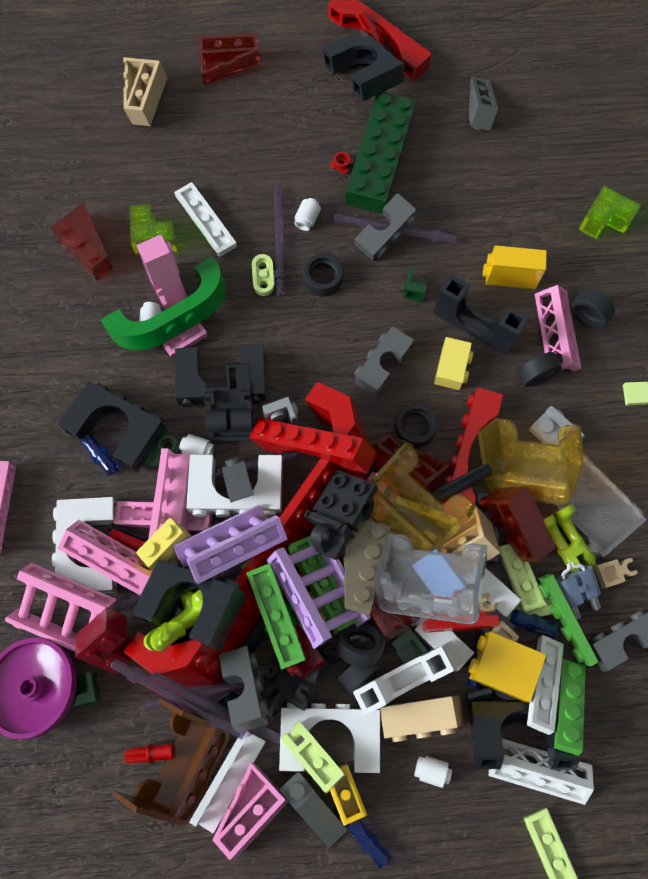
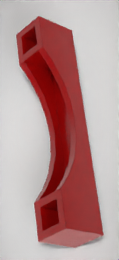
(413, 56)
(483, 409)
(338, 448)

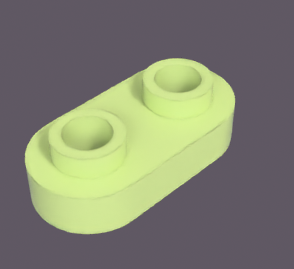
(263, 276)

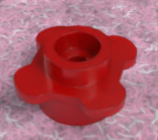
(341, 157)

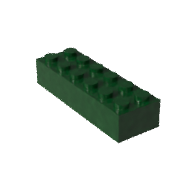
(380, 152)

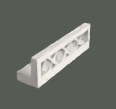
(540, 776)
(226, 782)

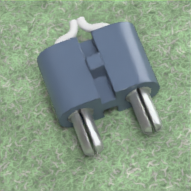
(579, 586)

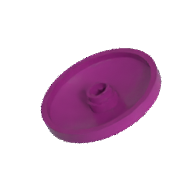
(34, 688)

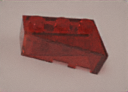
(227, 54)
(82, 241)
(428, 471)
(521, 521)

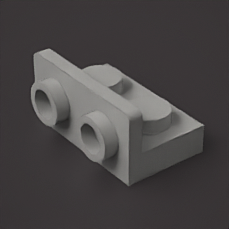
(281, 411)
(549, 424)

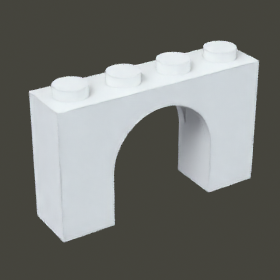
(204, 499)
(92, 512)
(498, 593)
(408, 676)
(363, 728)

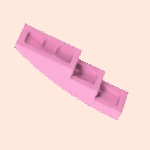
(140, 515)

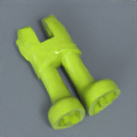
(576, 546)
(163, 636)

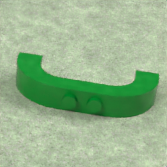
(175, 319)

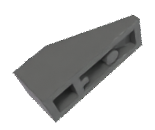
(481, 104)
(237, 479)
(313, 809)

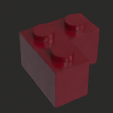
(104, 640)

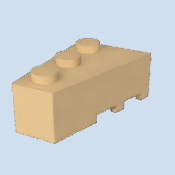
(142, 89)
(475, 530)
(422, 718)

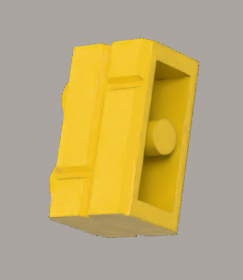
(347, 798)

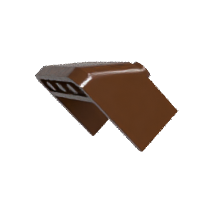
(185, 778)

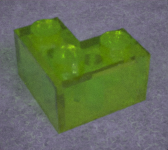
(609, 209)
(144, 227)

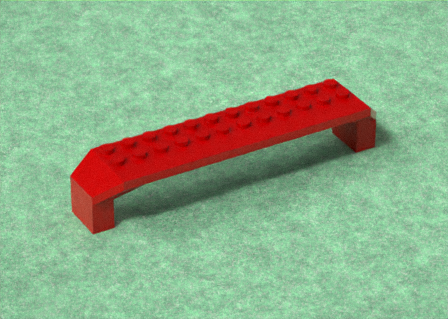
(200, 665)

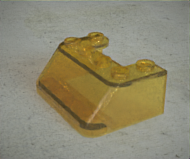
(545, 468)
(411, 508)

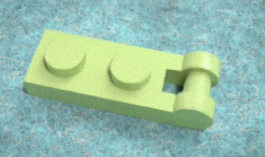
(313, 757)

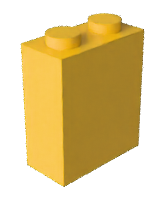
(515, 267)
(506, 666)

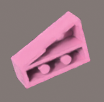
(162, 270)
(250, 812)

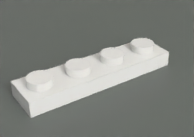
(205, 219)
(545, 696)

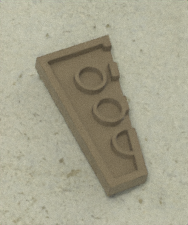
(361, 564)

